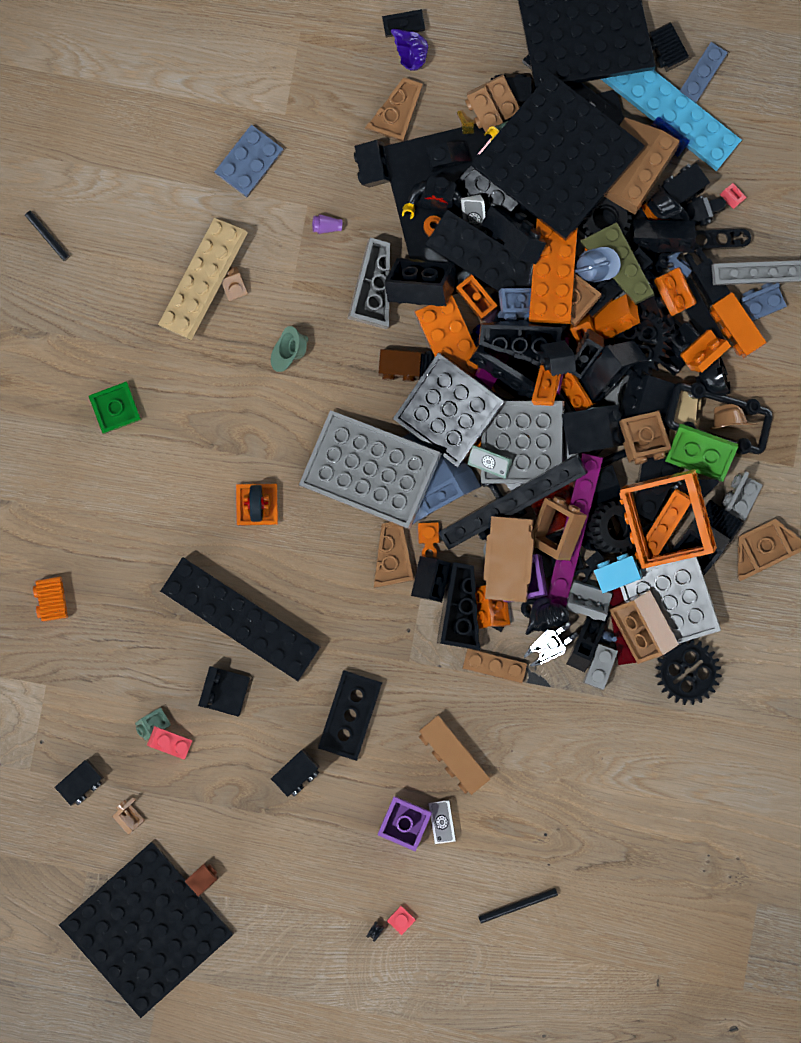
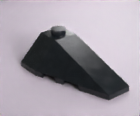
(519, 337)

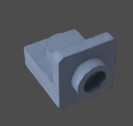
(684, 266)

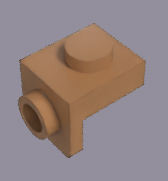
(233, 284)
(127, 816)

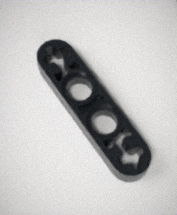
(713, 245)

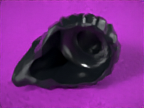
(546, 614)

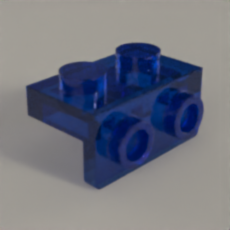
(661, 124)

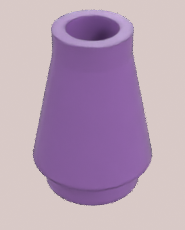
(326, 224)

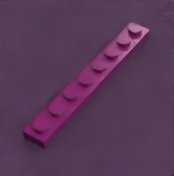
(582, 498)

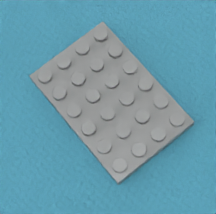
(370, 469)

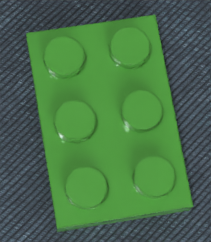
(701, 452)

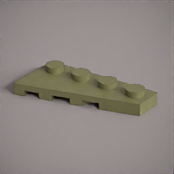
(630, 276)

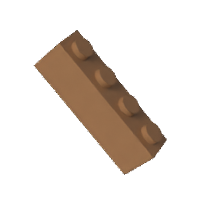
(454, 755)

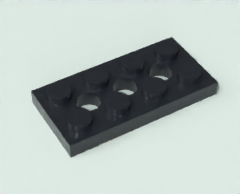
(343, 702)

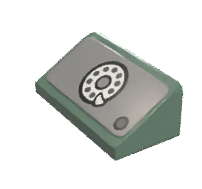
(489, 461)

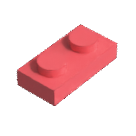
(169, 742)

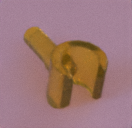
(467, 127)

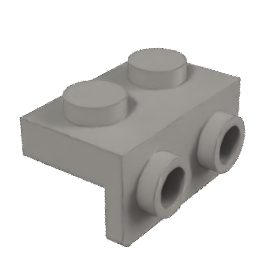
(588, 601)

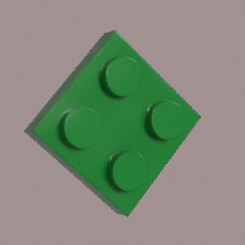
(114, 407)

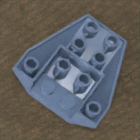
(446, 484)

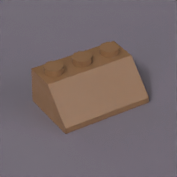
(644, 627)

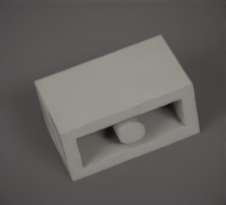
(600, 667)

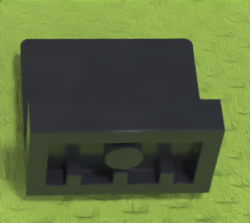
(224, 691)

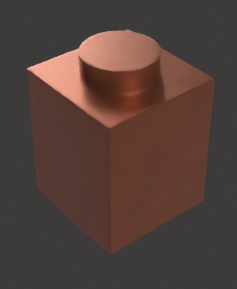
(202, 879)

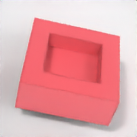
(733, 196)
(401, 920)

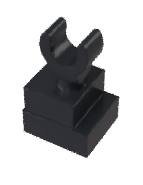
(592, 563)

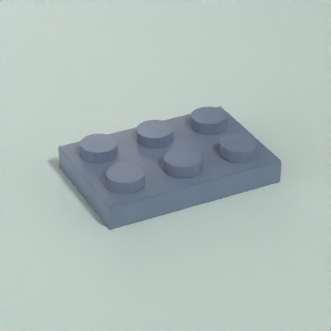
(249, 161)

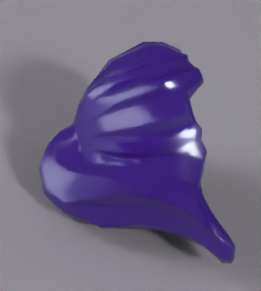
(411, 48)

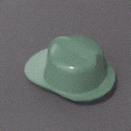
(288, 348)

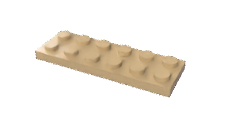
(202, 278)

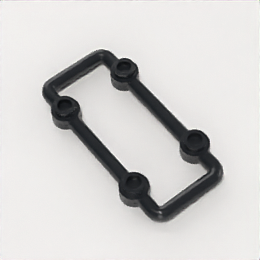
(750, 407)

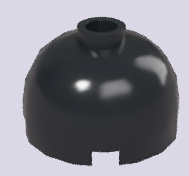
(715, 378)

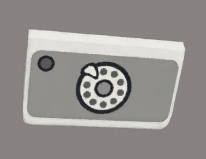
(473, 211)
(442, 822)

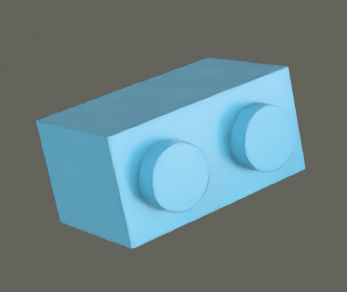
(618, 573)

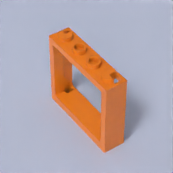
(700, 512)

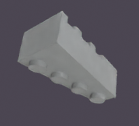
(370, 297)

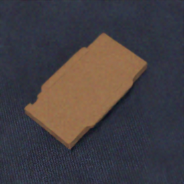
(508, 559)

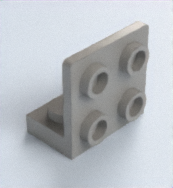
(742, 496)

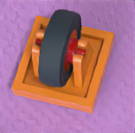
(256, 504)

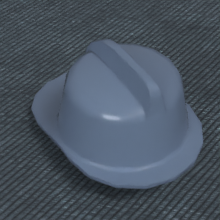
(598, 264)

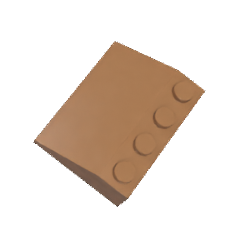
(644, 172)

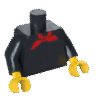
(435, 195)

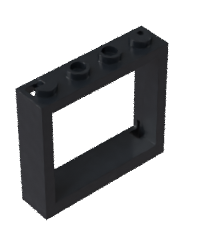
(504, 372)

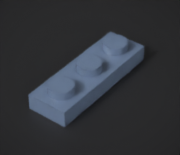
(703, 72)

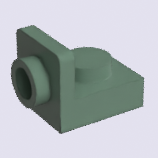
(146, 724)

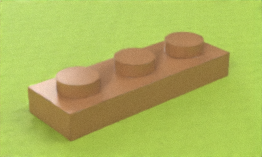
(494, 665)

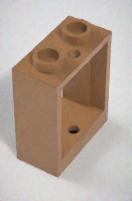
(571, 532)

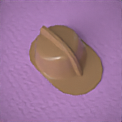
(729, 415)

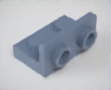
(763, 302)
(514, 303)

